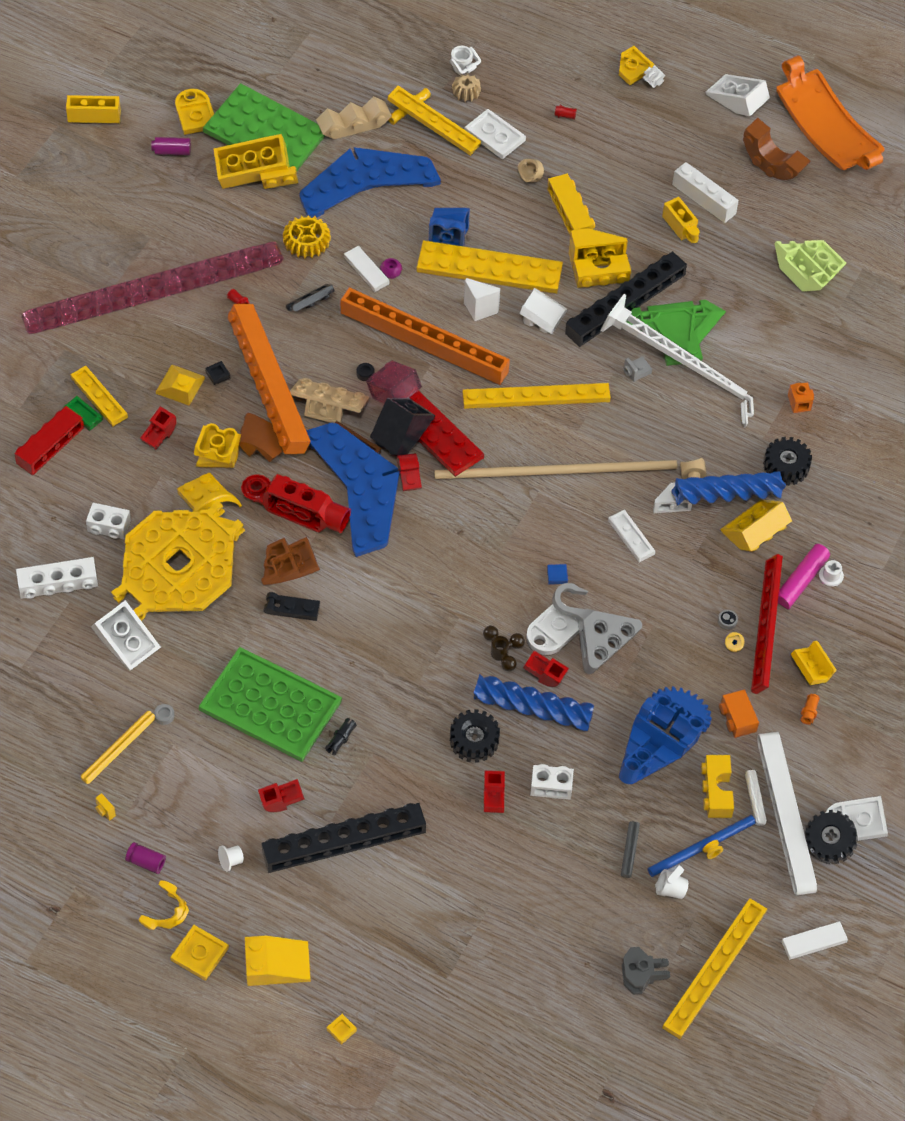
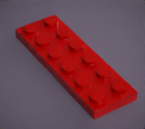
(446, 441)

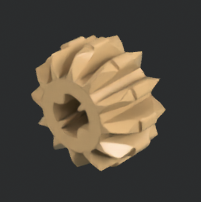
(466, 88)

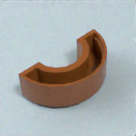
(769, 156)

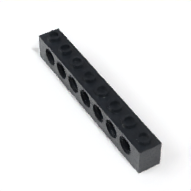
(637, 291)
(336, 845)

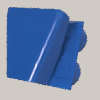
(449, 225)

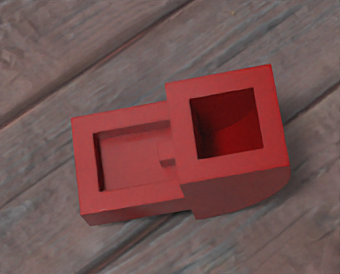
(161, 426)
(409, 471)
(549, 672)
(494, 791)
(277, 798)

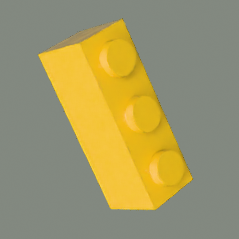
(93, 109)

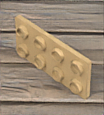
(327, 402)

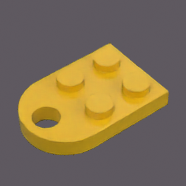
(193, 112)

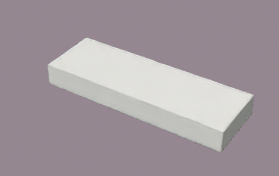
(366, 268)
(631, 536)
(814, 940)

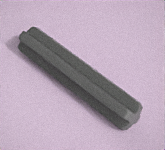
(630, 849)

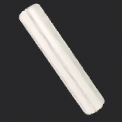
(755, 797)

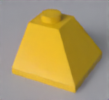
(180, 385)

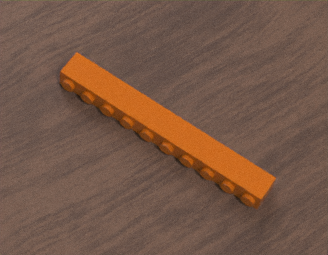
(425, 336)
(269, 379)

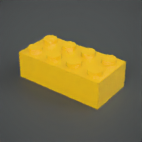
(246, 160)

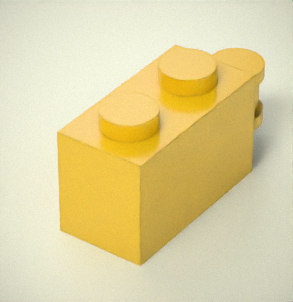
(681, 220)

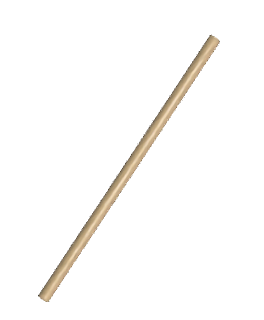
(559, 469)

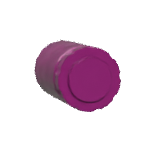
(145, 858)

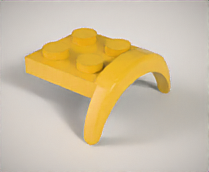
(204, 492)

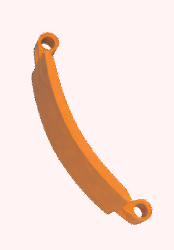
(825, 118)

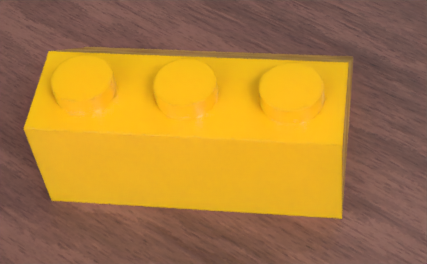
(757, 524)

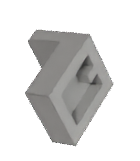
(637, 368)

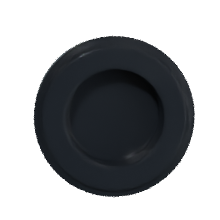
(364, 371)

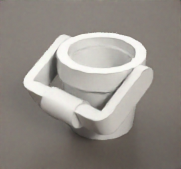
(461, 59)
(671, 883)

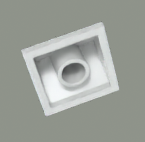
(481, 299)

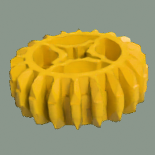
(306, 230)

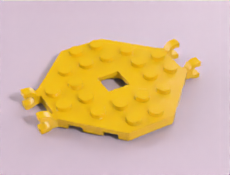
(161, 536)

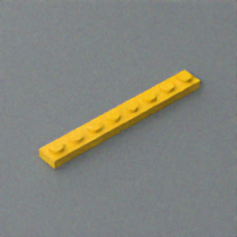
(536, 395)
(714, 969)

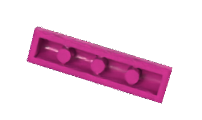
(803, 575)

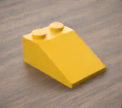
(595, 245)
(276, 960)

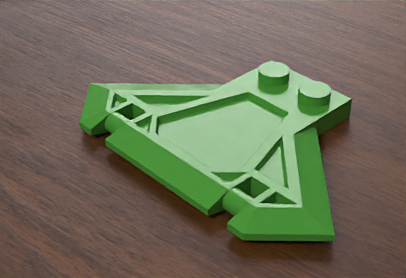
(681, 324)

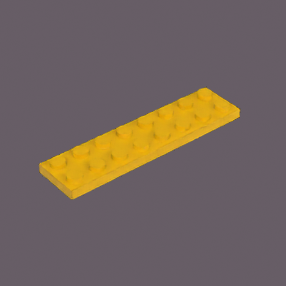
(489, 266)

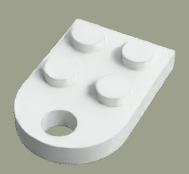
(553, 629)
(866, 815)

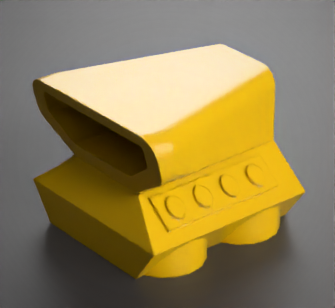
(217, 447)

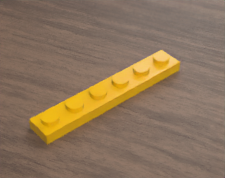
(434, 120)

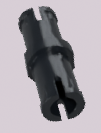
(340, 736)

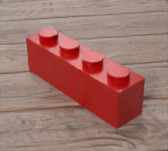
(49, 440)

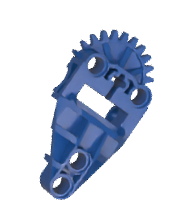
(652, 748)

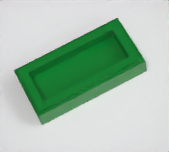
(90, 417)

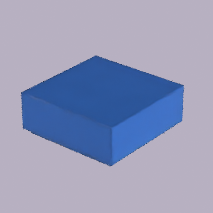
(557, 574)

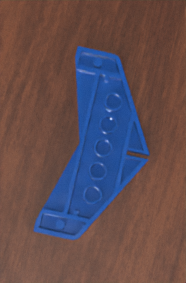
(370, 170)
(369, 484)

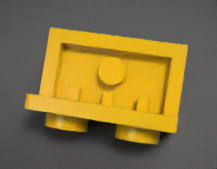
(279, 178)
(814, 663)

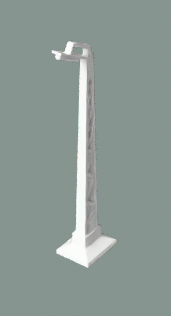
(620, 315)

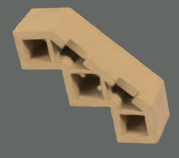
(354, 119)

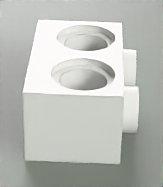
(109, 517)
(551, 787)

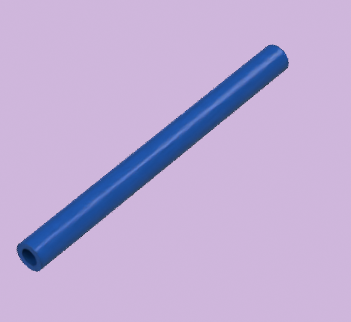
(698, 847)

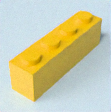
(569, 203)

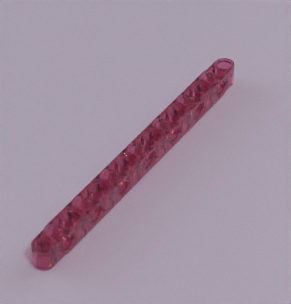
(151, 287)

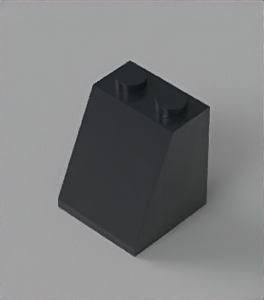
(400, 425)

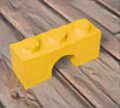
(588, 275)
(717, 801)

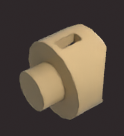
(531, 170)
(693, 469)

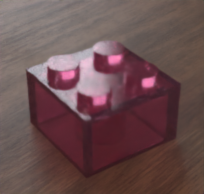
(393, 382)

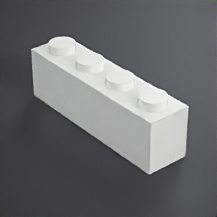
(705, 192)

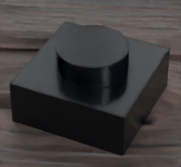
(217, 373)

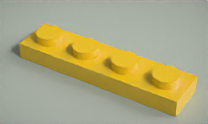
(99, 396)

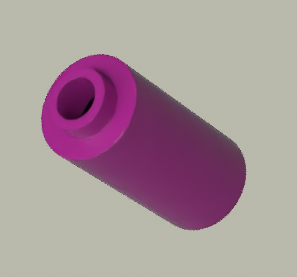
(171, 146)

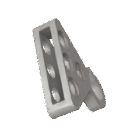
(588, 619)

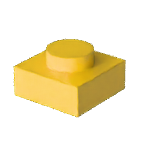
(104, 807)
(341, 1029)

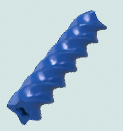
(728, 487)
(530, 702)

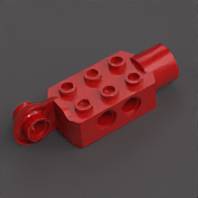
(296, 502)

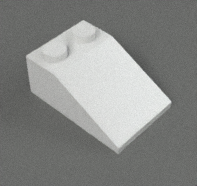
(739, 93)
(126, 636)

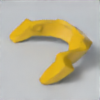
(180, 912)

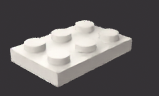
(495, 133)

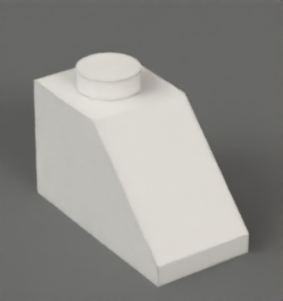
(667, 503)

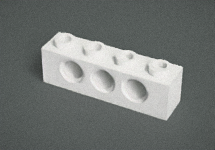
(63, 571)

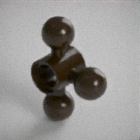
(516, 641)

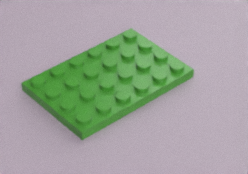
(253, 116)
(270, 704)

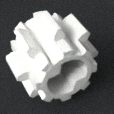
(654, 76)

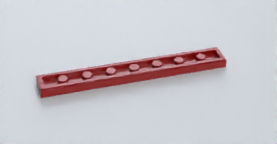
(767, 624)

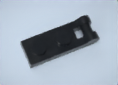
(292, 607)

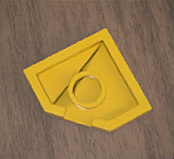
(633, 65)

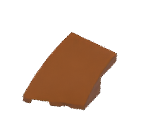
(259, 436)
(288, 561)

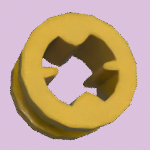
(712, 849)

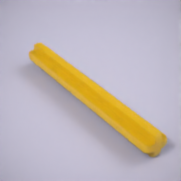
(117, 747)

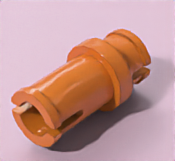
(809, 711)

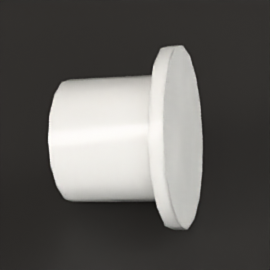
(831, 573)
(230, 857)

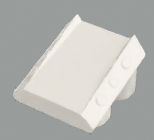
(542, 311)

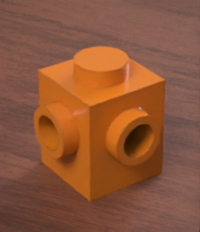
(800, 397)

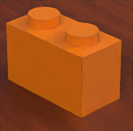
(739, 713)

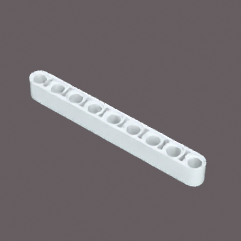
(787, 813)

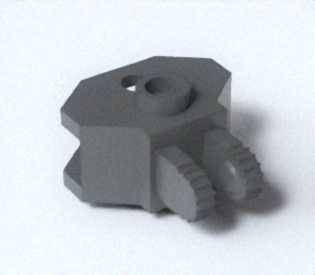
(639, 970)

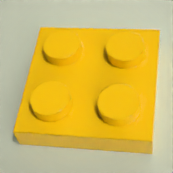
(199, 952)

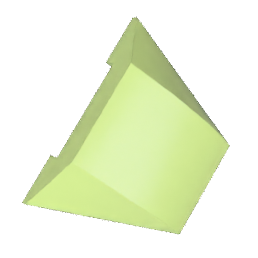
(808, 263)

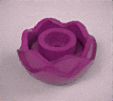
(391, 268)

